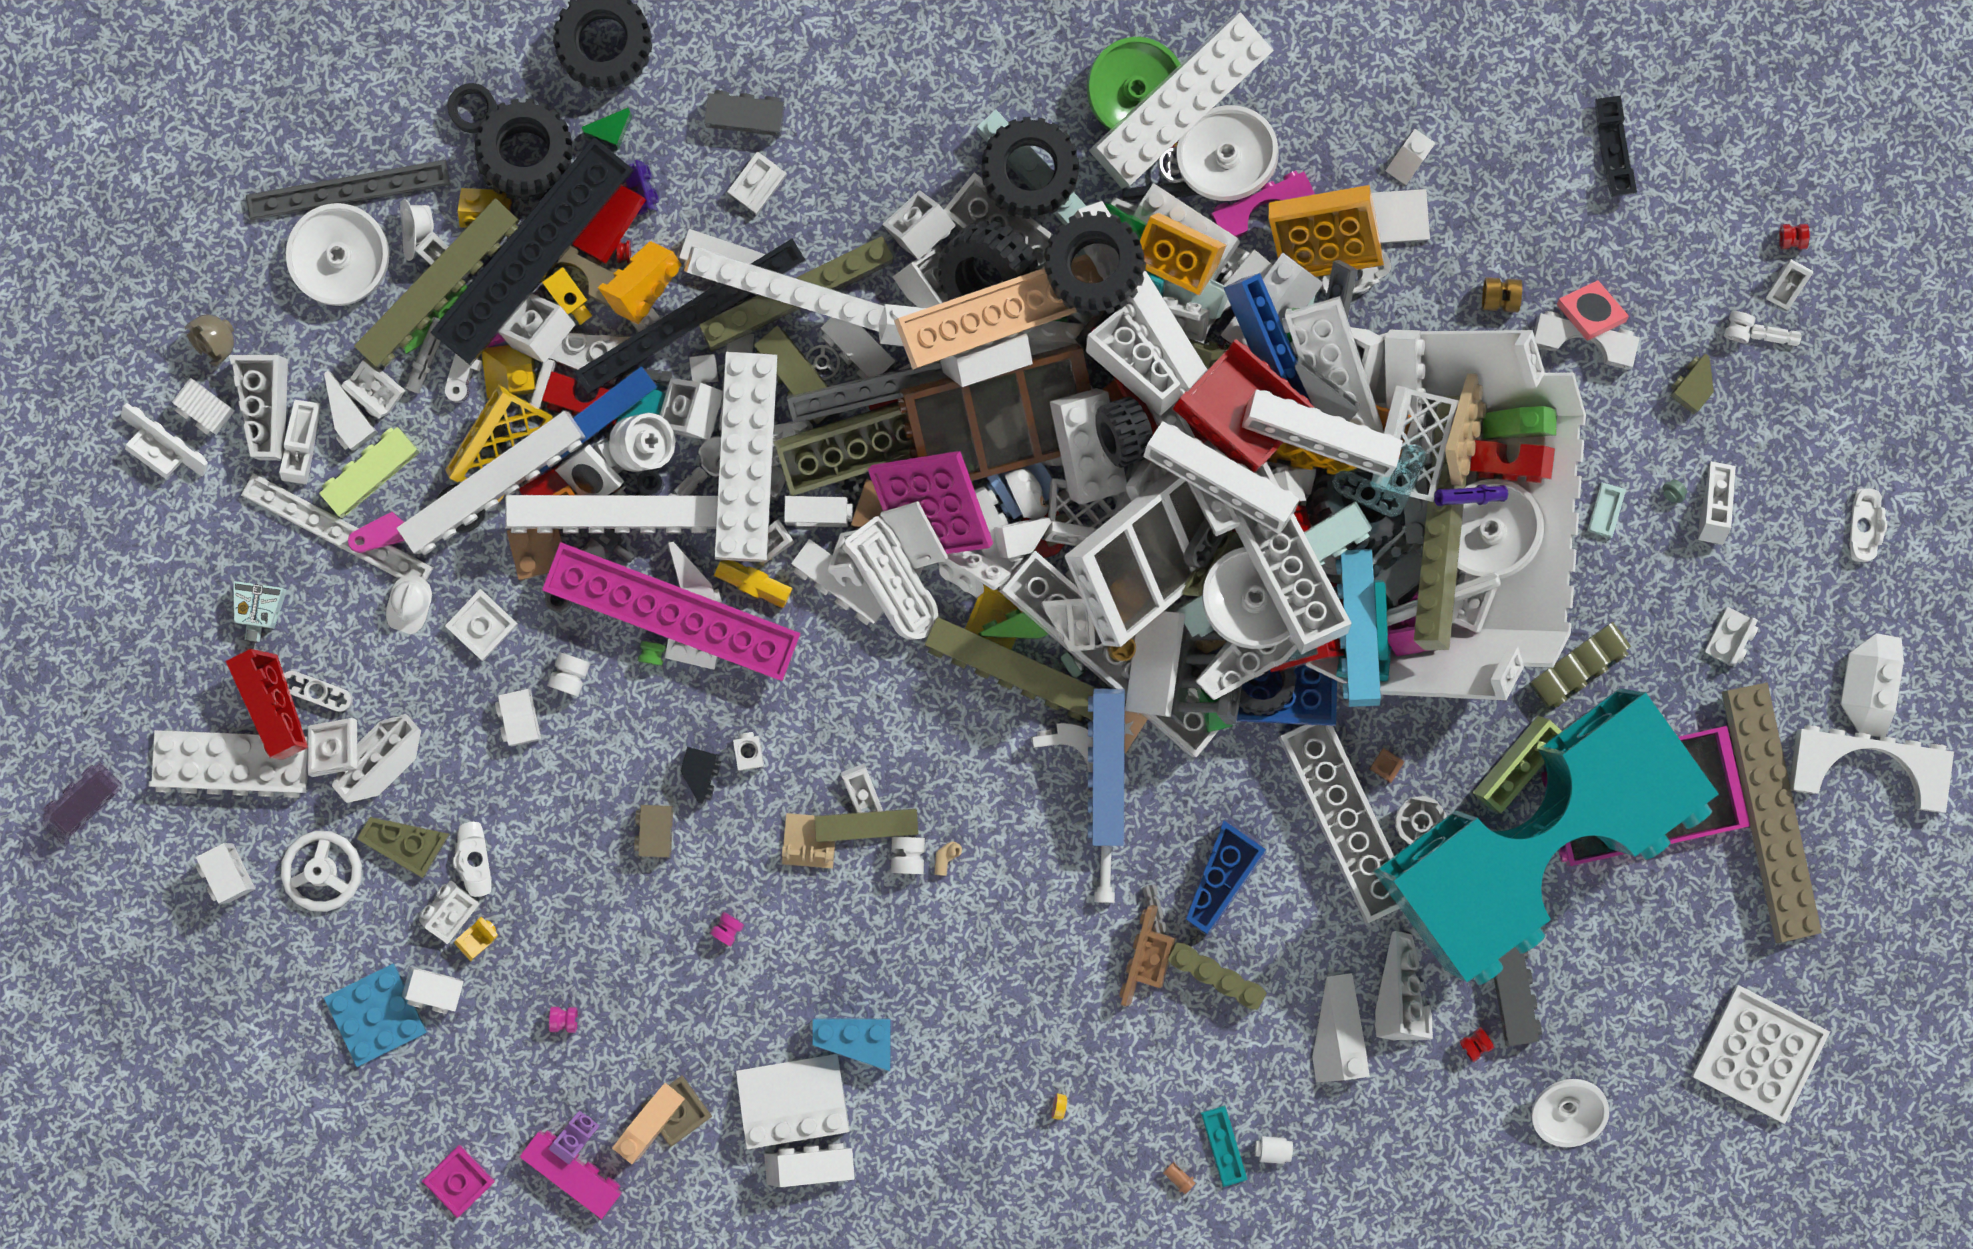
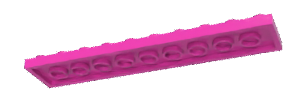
(671, 611)

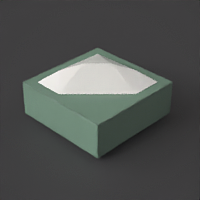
(1073, 665)

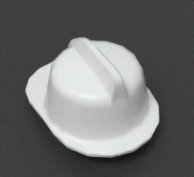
(416, 225)
(409, 604)

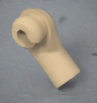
(945, 855)

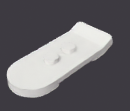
(892, 579)

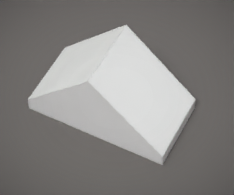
(431, 248)
(1789, 284)
(777, 540)

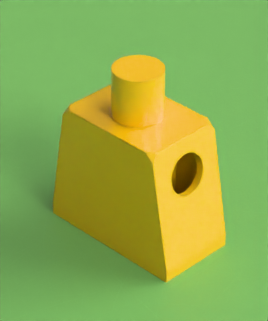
(559, 285)

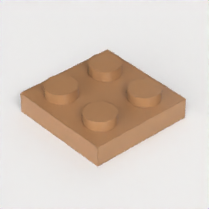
(533, 552)

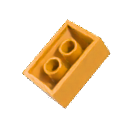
(1180, 253)

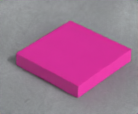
(458, 1181)

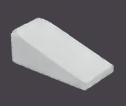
(861, 788)

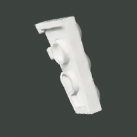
(580, 349)

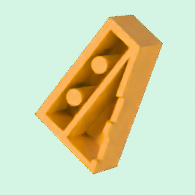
(641, 282)

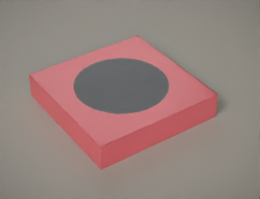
(1592, 310)

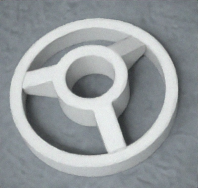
(1170, 171)
(822, 355)

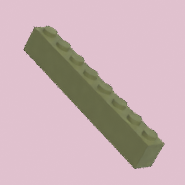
(437, 283)
(764, 310)
(1010, 669)

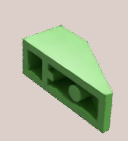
(1520, 423)

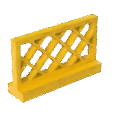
(483, 428)

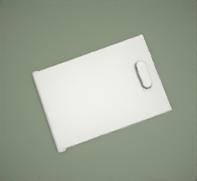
(915, 535)

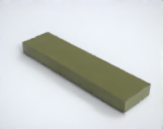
(866, 825)

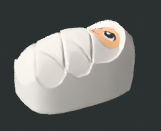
(1027, 493)

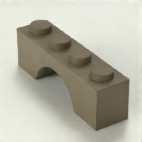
(591, 268)

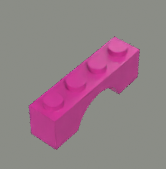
(1235, 216)

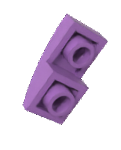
(574, 1137)

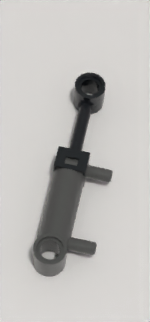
(609, 542)

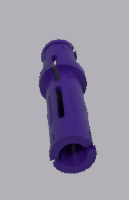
(1480, 494)

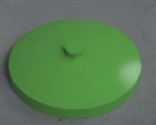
(1125, 76)

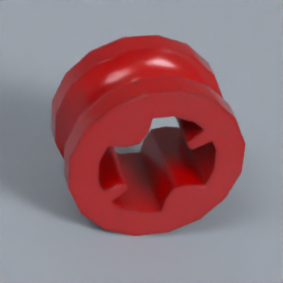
(624, 251)

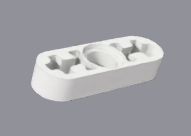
(312, 681)

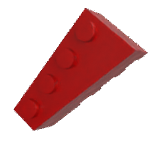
(268, 702)

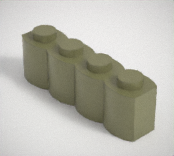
(1580, 664)
(1222, 979)

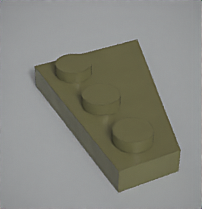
(405, 844)

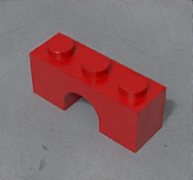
(561, 395)
(1533, 462)

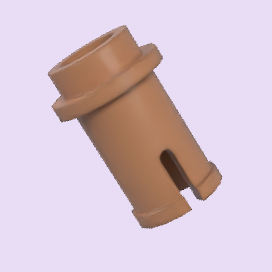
(1179, 1178)

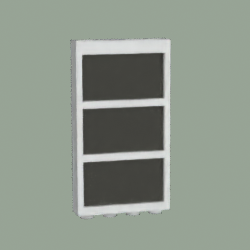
(1137, 560)

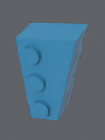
(856, 1038)

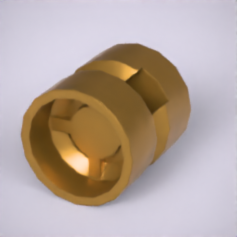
(1493, 291)

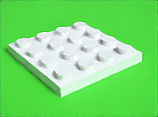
(1760, 1054)

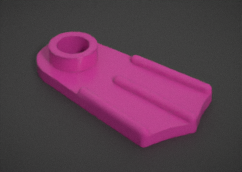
(377, 534)

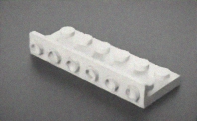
(1327, 343)
(224, 763)

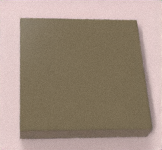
(687, 1117)

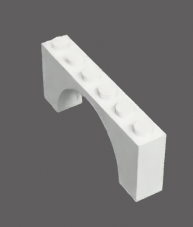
(1926, 767)

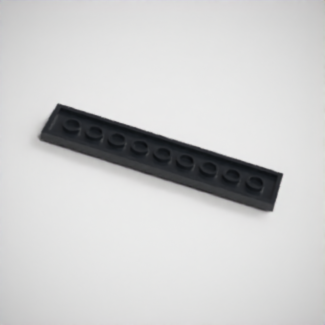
(532, 251)

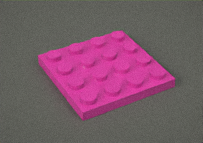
(944, 494)

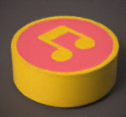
(1059, 1106)

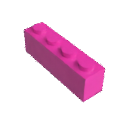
(576, 1178)

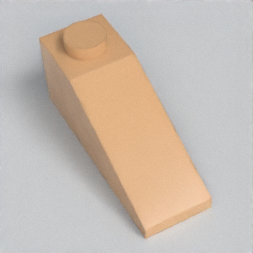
(648, 1124)

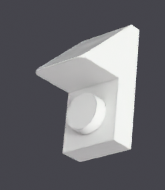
(1410, 157)

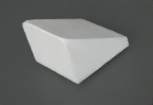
(704, 368)

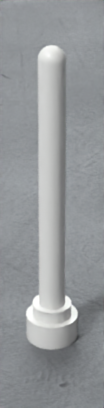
(1104, 892)

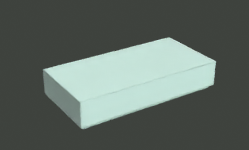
(1606, 510)

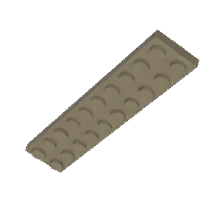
(1771, 812)

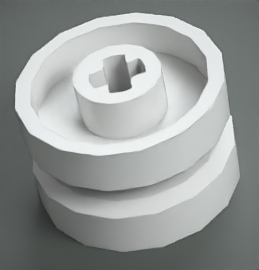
(642, 442)

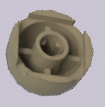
(212, 337)

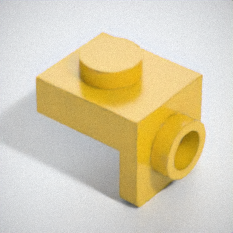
(476, 938)

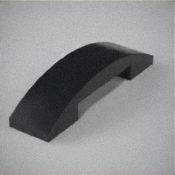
(1614, 146)

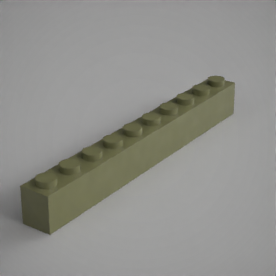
(1439, 559)

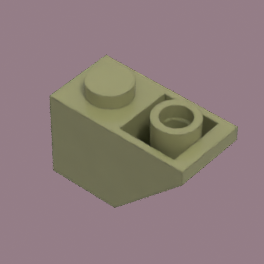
(1696, 386)

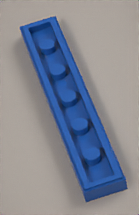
(611, 406)

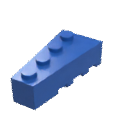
(1227, 871)

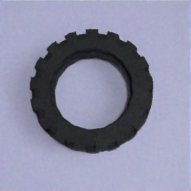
(1273, 704)

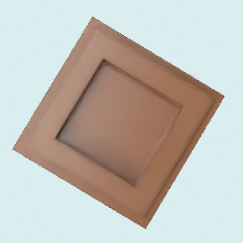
(1386, 765)

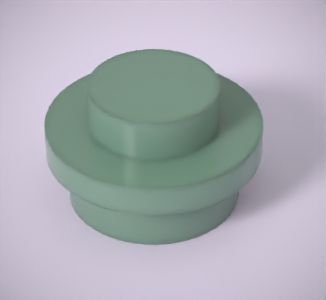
(1674, 491)

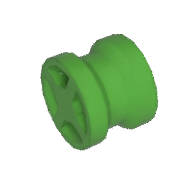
(651, 653)

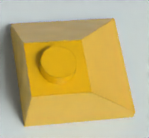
(508, 369)

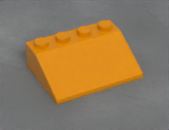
(1328, 229)

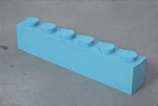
(1361, 641)

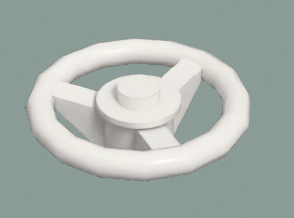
(321, 871)

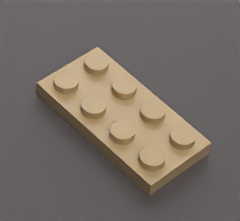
(1465, 429)

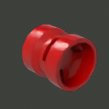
(1794, 236)
(1481, 1040)

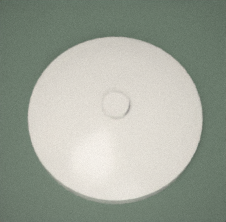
(1228, 153)
(337, 254)
(1500, 534)
(1240, 604)

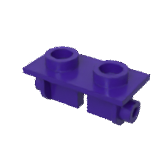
(640, 179)

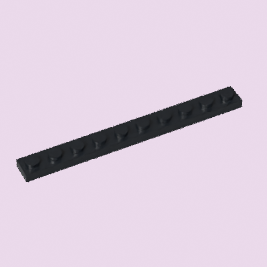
(680, 322)

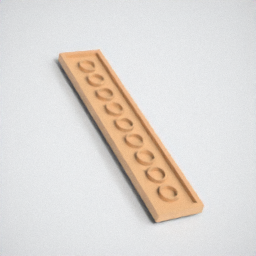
(987, 315)

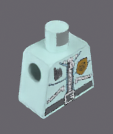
(257, 607)

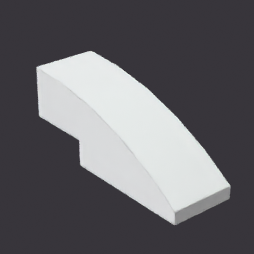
(300, 442)

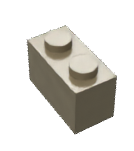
(655, 831)

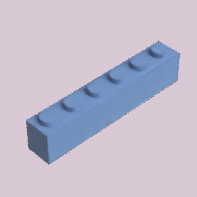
(1108, 767)

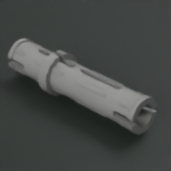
(424, 360)

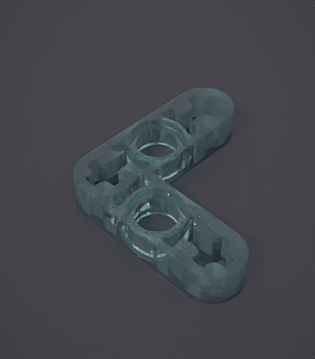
(1391, 490)

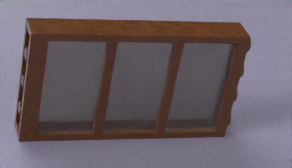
(998, 420)

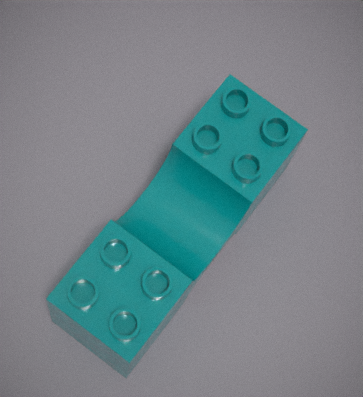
(1607, 777)

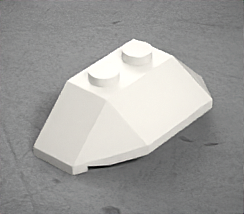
(1873, 684)
(380, 759)

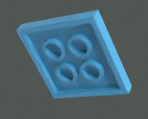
(375, 1015)

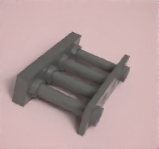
(1228, 704)

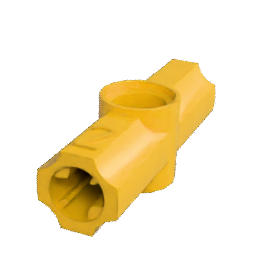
(753, 582)

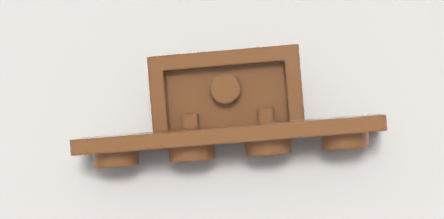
(1150, 957)

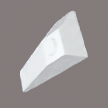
(921, 280)
(1238, 665)

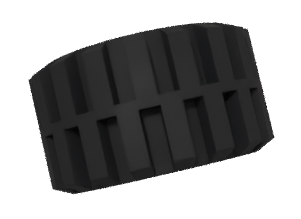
(1123, 431)

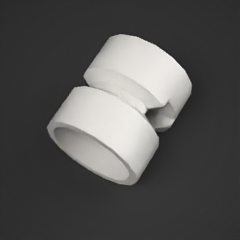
(568, 674)
(907, 855)

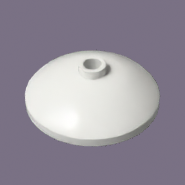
(1571, 1123)

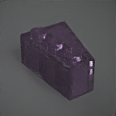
(80, 802)

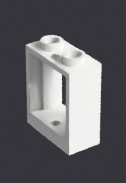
(817, 511)

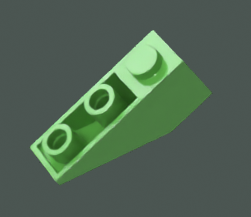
(1016, 626)

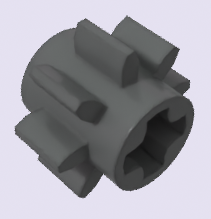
(845, 492)

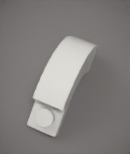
(1066, 735)

